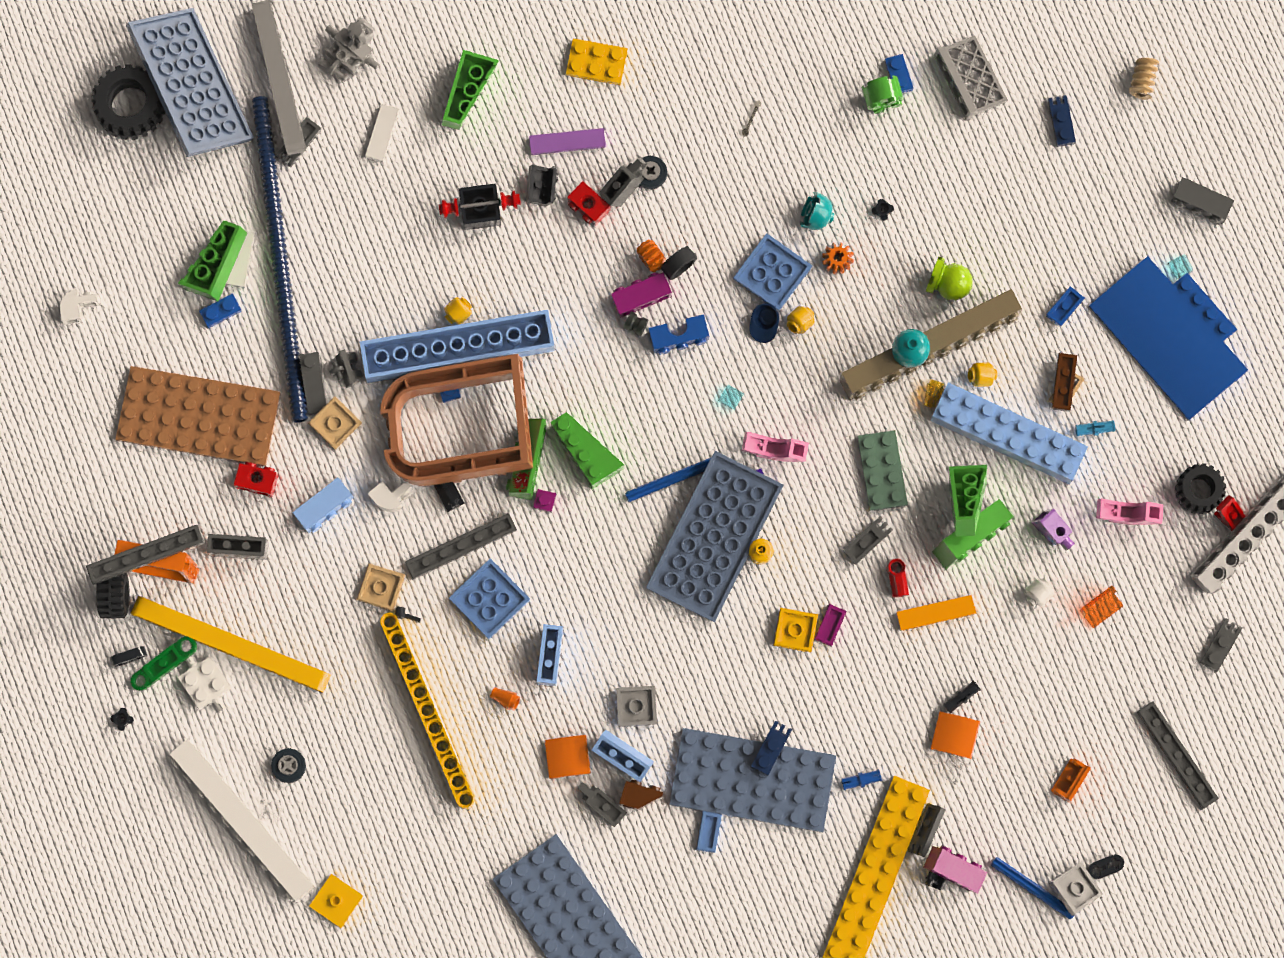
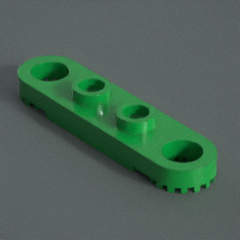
(163, 663)

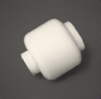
(1039, 592)

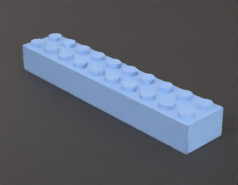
(457, 344)

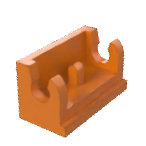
(1070, 779)

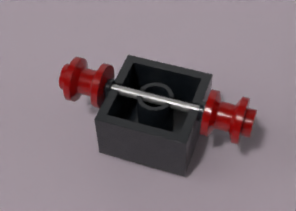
(479, 206)

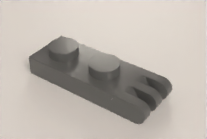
(310, 132)
(867, 541)
(1220, 646)
(926, 830)

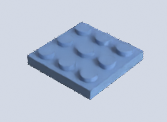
(772, 272)
(489, 598)

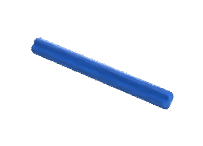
(667, 480)
(1031, 886)

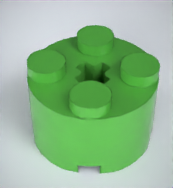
(882, 94)

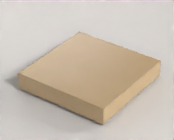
(334, 422)
(380, 587)

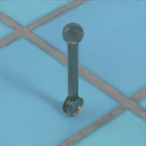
(745, 132)

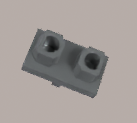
(343, 369)

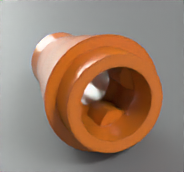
(506, 698)

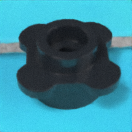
(887, 209)
(118, 715)

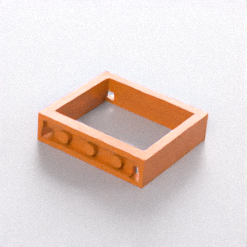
(175, 567)

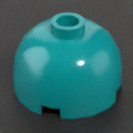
(817, 212)
(911, 348)

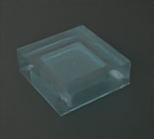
(1180, 266)
(731, 397)

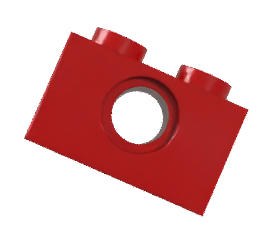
(583, 194)
(265, 486)

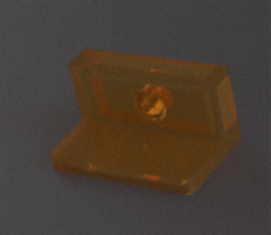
(1101, 607)

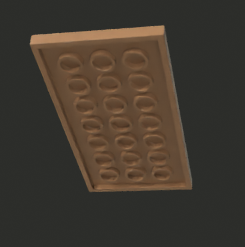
(198, 416)

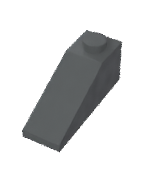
(313, 381)

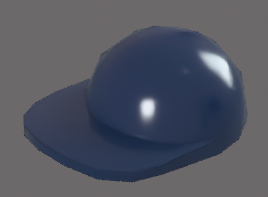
(764, 322)

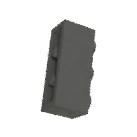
(1202, 201)
(237, 546)

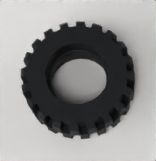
(114, 83)

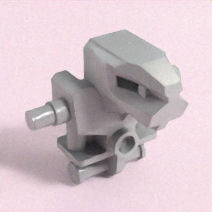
(349, 49)

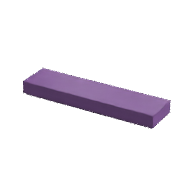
(567, 141)

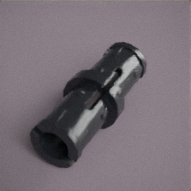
(961, 696)

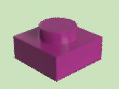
(544, 500)

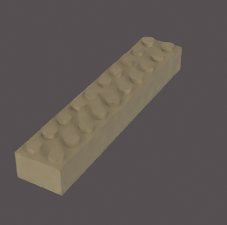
(942, 338)

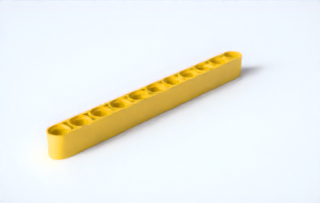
(230, 644)
(420, 703)

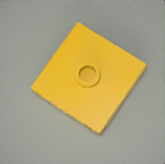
(795, 630)
(336, 901)

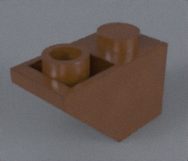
(638, 796)

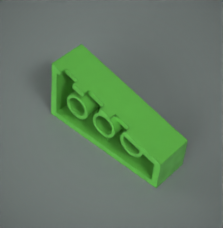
(469, 82)
(215, 262)
(587, 452)
(967, 491)
(956, 548)

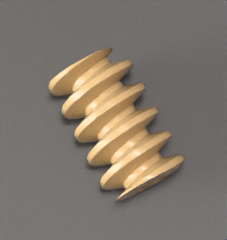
(1142, 76)

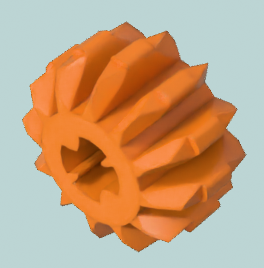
(651, 255)
(834, 264)

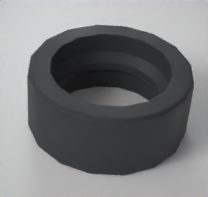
(679, 262)

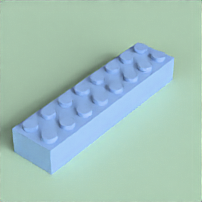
(1009, 433)

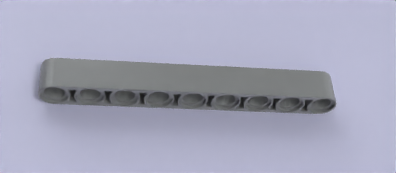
(279, 77)

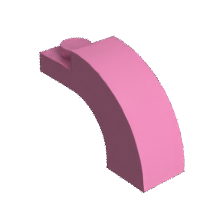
(775, 449)
(1129, 513)

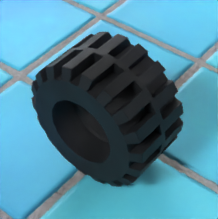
(1204, 473)
(113, 597)

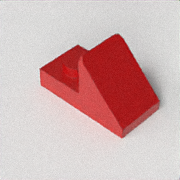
(1229, 512)

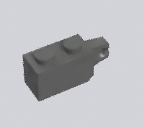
(623, 183)

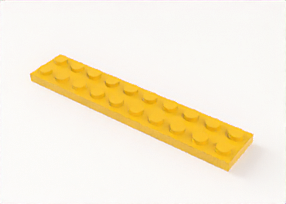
(877, 870)

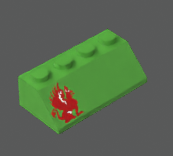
(523, 481)

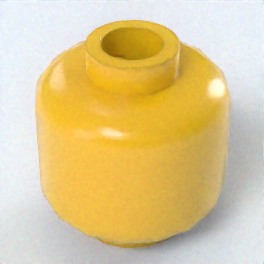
(458, 310)
(800, 320)
(982, 374)
(763, 557)

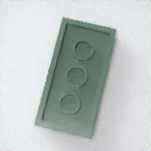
(882, 470)

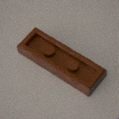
(1064, 382)

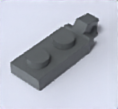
(602, 804)

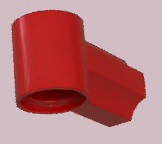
(897, 580)

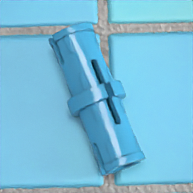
(1095, 428)

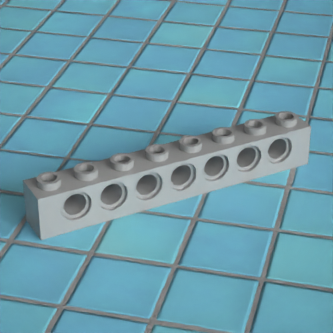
(1242, 532)

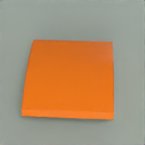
(955, 735)
(567, 756)

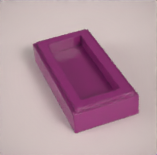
(830, 625)

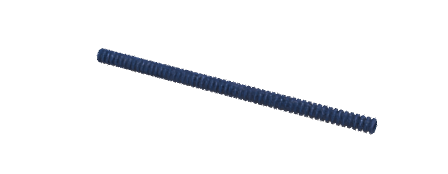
(279, 258)

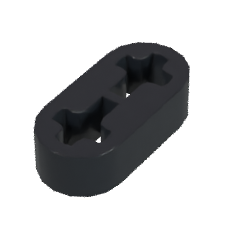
(128, 656)
(1103, 862)

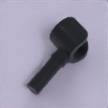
(400, 614)

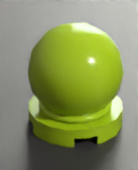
(950, 280)

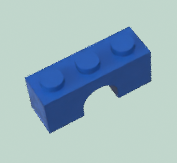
(663, 340)

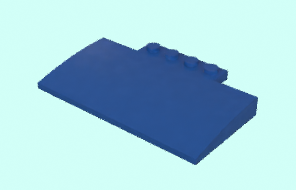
(1172, 335)

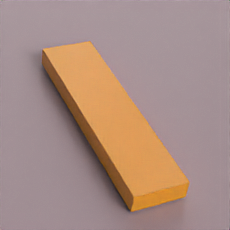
(936, 613)

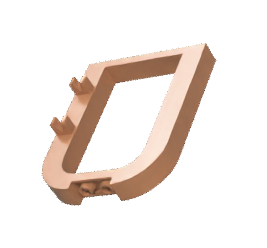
(451, 378)

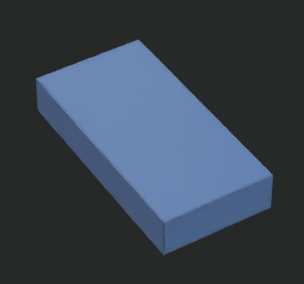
(709, 832)

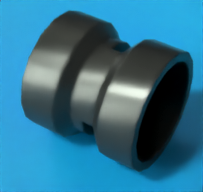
(635, 323)

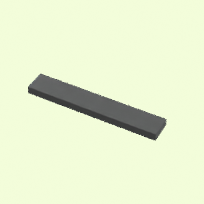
(460, 546)
(144, 554)
(1177, 755)

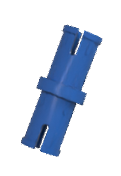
(861, 779)

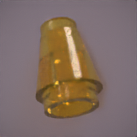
(933, 393)

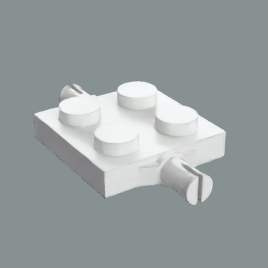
(205, 683)

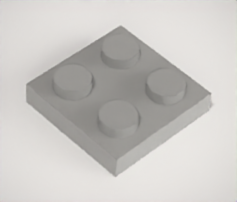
(636, 706)
(1076, 888)

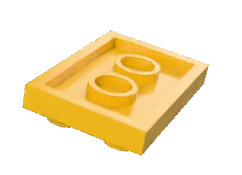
(596, 61)

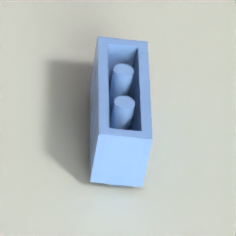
(323, 505)
(550, 655)
(622, 755)

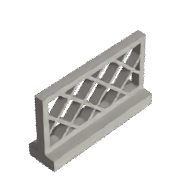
(955, 81)

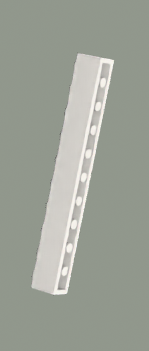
(242, 820)

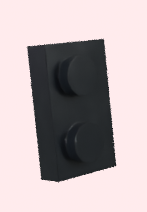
(541, 185)

